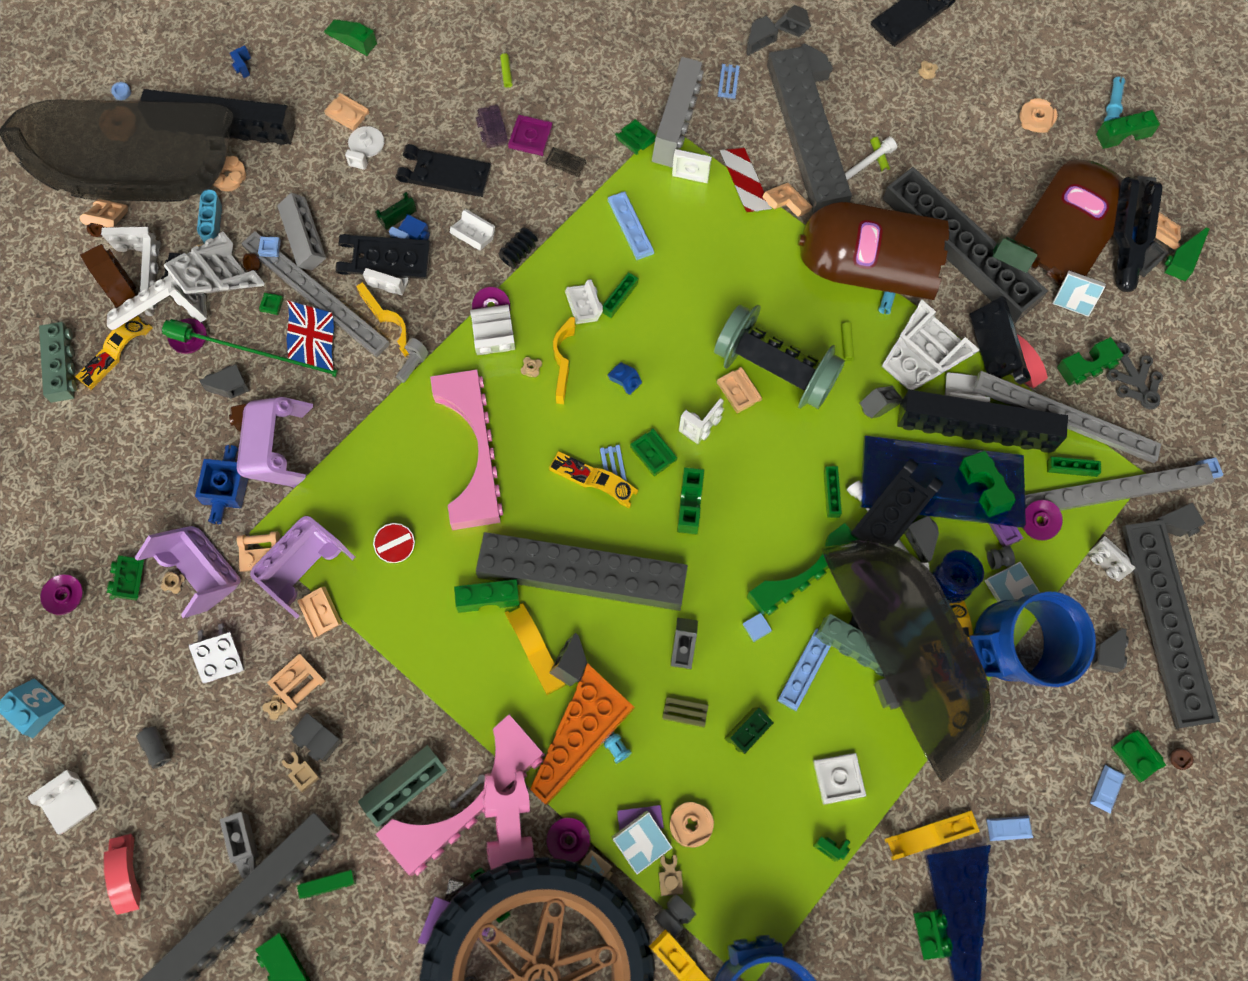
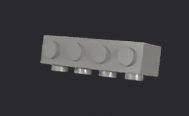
(301, 231)

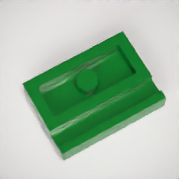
(635, 136)
(653, 452)

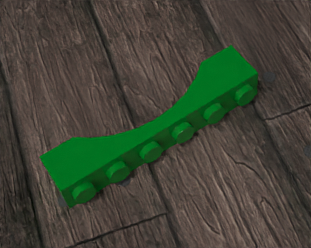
(771, 593)

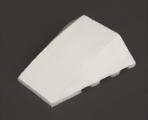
(211, 269)
(925, 349)

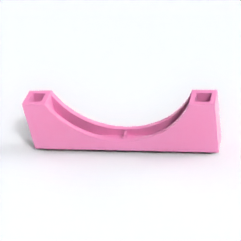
(479, 500)
(418, 844)

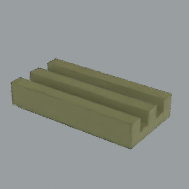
(687, 712)

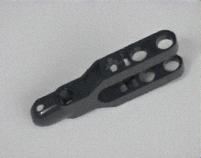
(1131, 253)

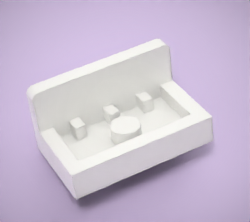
(473, 230)
(385, 282)
(584, 302)

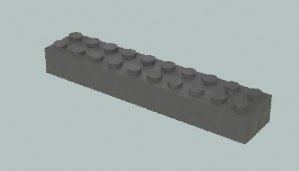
(808, 128)
(967, 245)
(582, 571)
(246, 902)

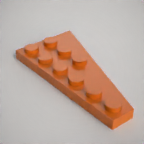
(584, 727)

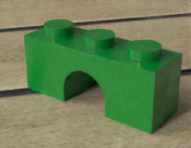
(1139, 125)
(1077, 370)
(982, 469)
(690, 501)
(474, 596)

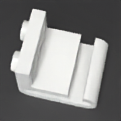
(492, 330)

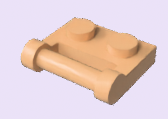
(104, 213)
(249, 558)
(291, 677)

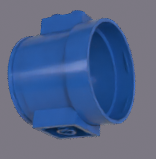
(1066, 633)
(763, 950)

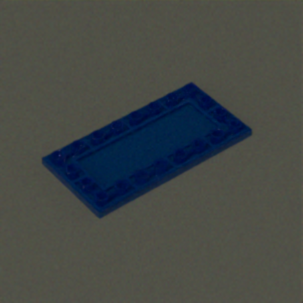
(956, 498)

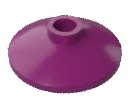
(490, 294)
(193, 344)
(1051, 520)
(54, 589)
(557, 839)

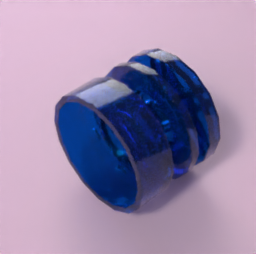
(959, 575)

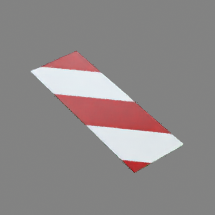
(745, 179)

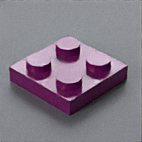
(530, 135)

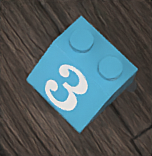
(29, 707)

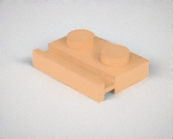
(346, 111)
(1168, 232)
(739, 390)
(319, 612)

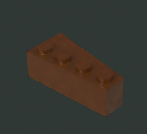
(109, 274)

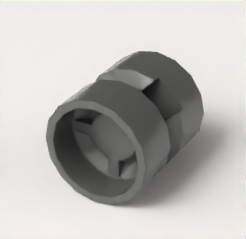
(675, 915)

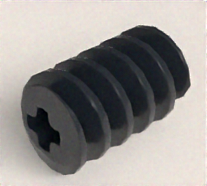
(517, 247)

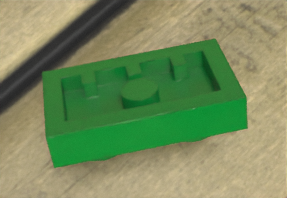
(126, 578)
(1138, 755)
(933, 934)

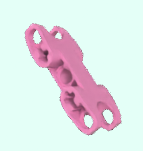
(506, 809)

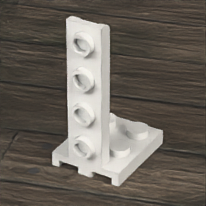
(140, 240)
(193, 303)

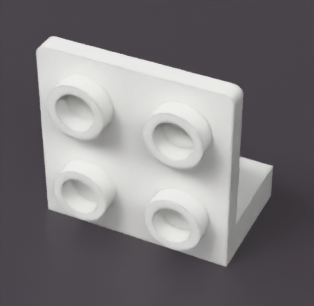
(962, 386)
(694, 428)
(1111, 559)
(64, 801)

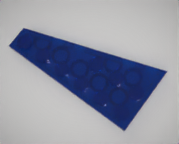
(961, 892)

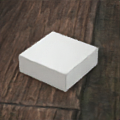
(356, 159)

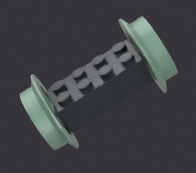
(770, 353)

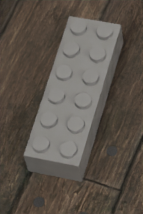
(678, 111)

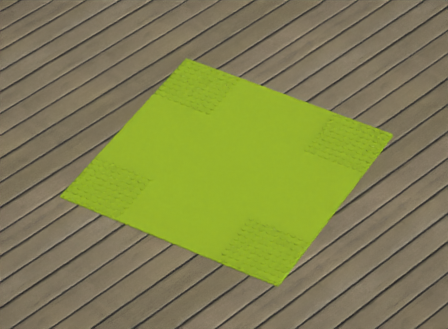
(756, 524)

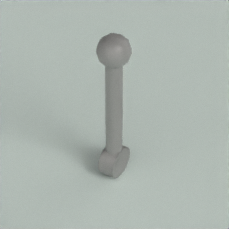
(454, 803)

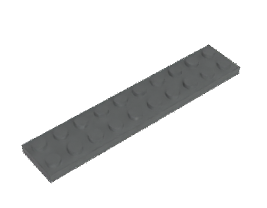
(1170, 624)

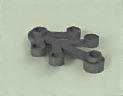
(1137, 379)

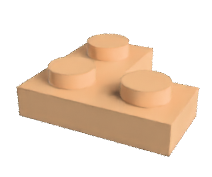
(787, 195)

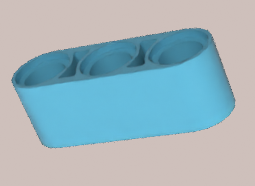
(209, 207)

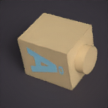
(597, 864)

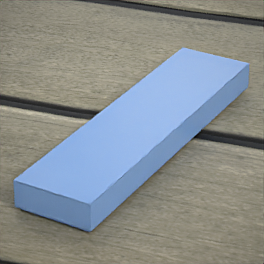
(630, 225)
(804, 673)

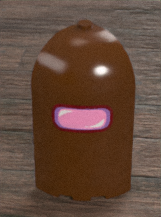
(1073, 219)
(876, 248)

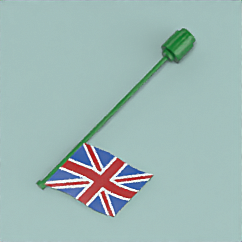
(308, 337)

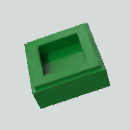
(271, 303)

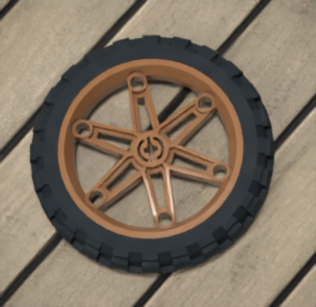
(547, 882)

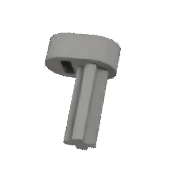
(417, 354)

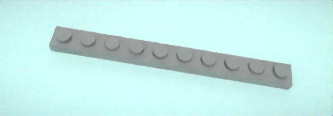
(320, 298)
(1077, 420)
(1126, 487)

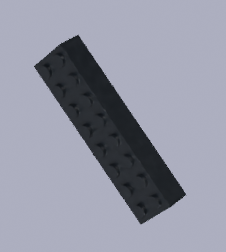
(251, 119)
(982, 421)

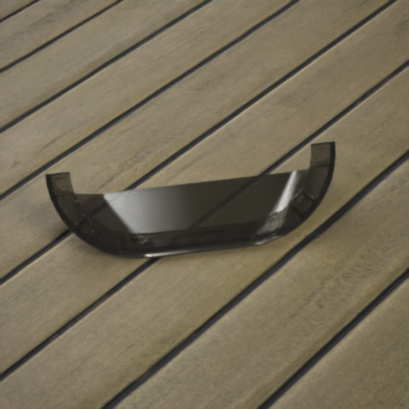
(121, 147)
(916, 647)

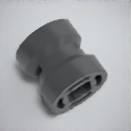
(1001, 557)

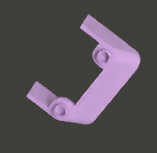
(256, 440)
(293, 557)
(197, 561)

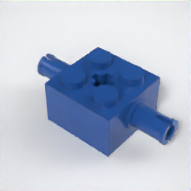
(221, 485)

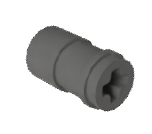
(153, 746)

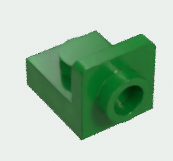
(827, 847)

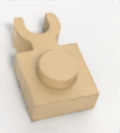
(302, 774)
(670, 880)

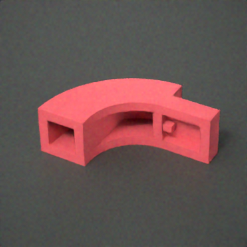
(1034, 364)
(120, 876)

